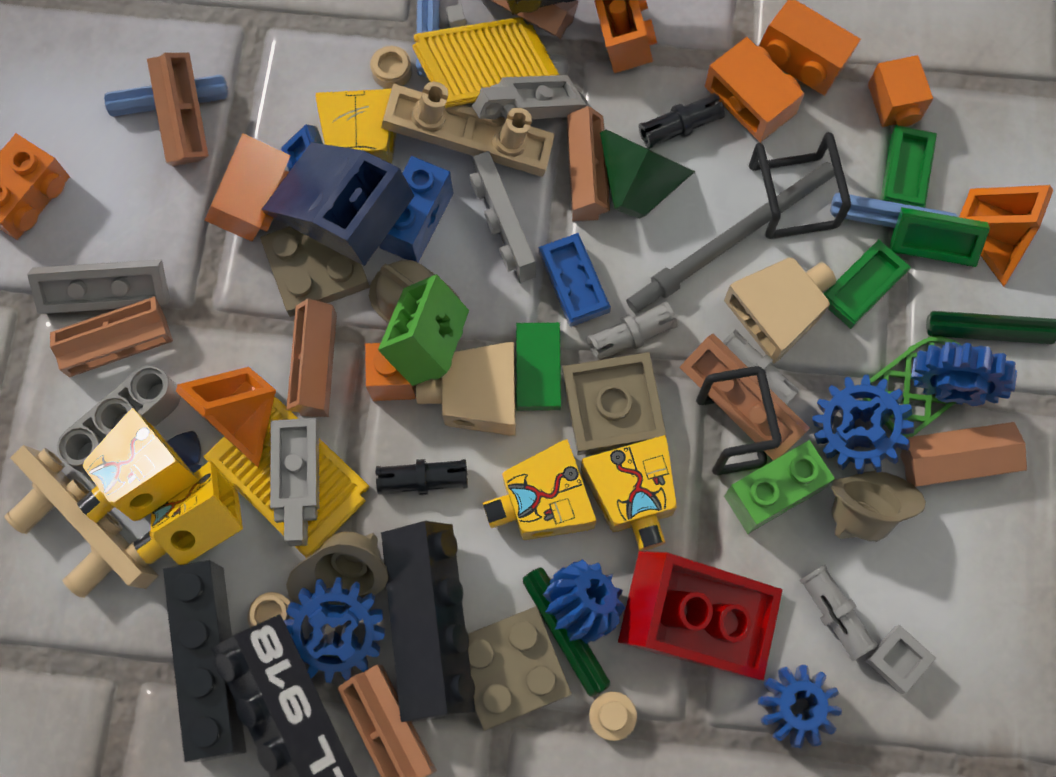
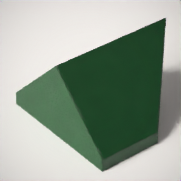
(639, 175)

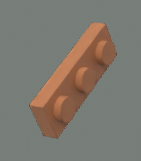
(742, 396)

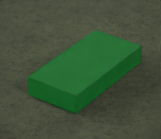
(908, 166)
(939, 237)
(865, 283)
(538, 366)

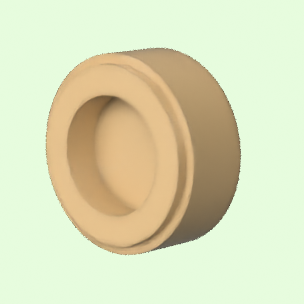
(391, 66)

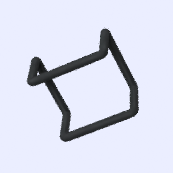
(760, 162)
(759, 447)

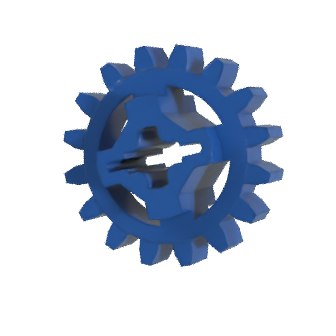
(964, 374)
(876, 411)
(346, 646)

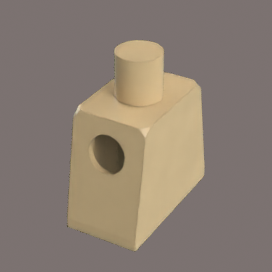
(780, 303)
(476, 390)

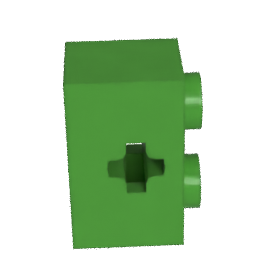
(424, 330)
(778, 486)

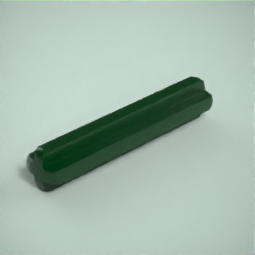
(991, 327)
(576, 651)

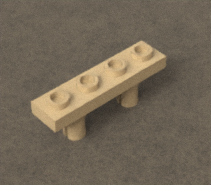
(458, 128)
(108, 547)

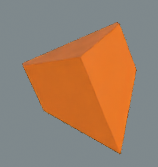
(1013, 221)
(235, 405)

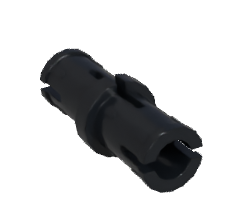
(681, 120)
(421, 477)

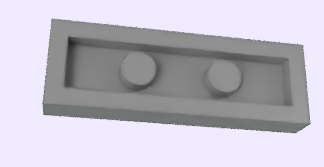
(502, 218)
(97, 285)

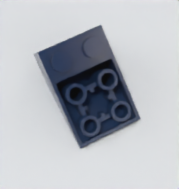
(341, 199)

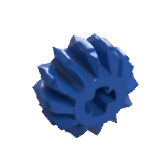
(584, 601)
(814, 715)

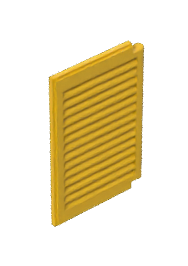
(480, 56)
(338, 484)

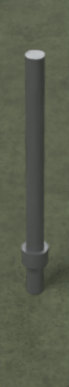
(668, 280)

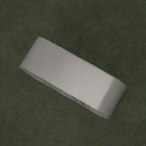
(129, 394)

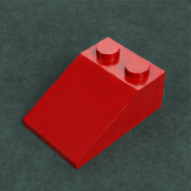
(700, 614)

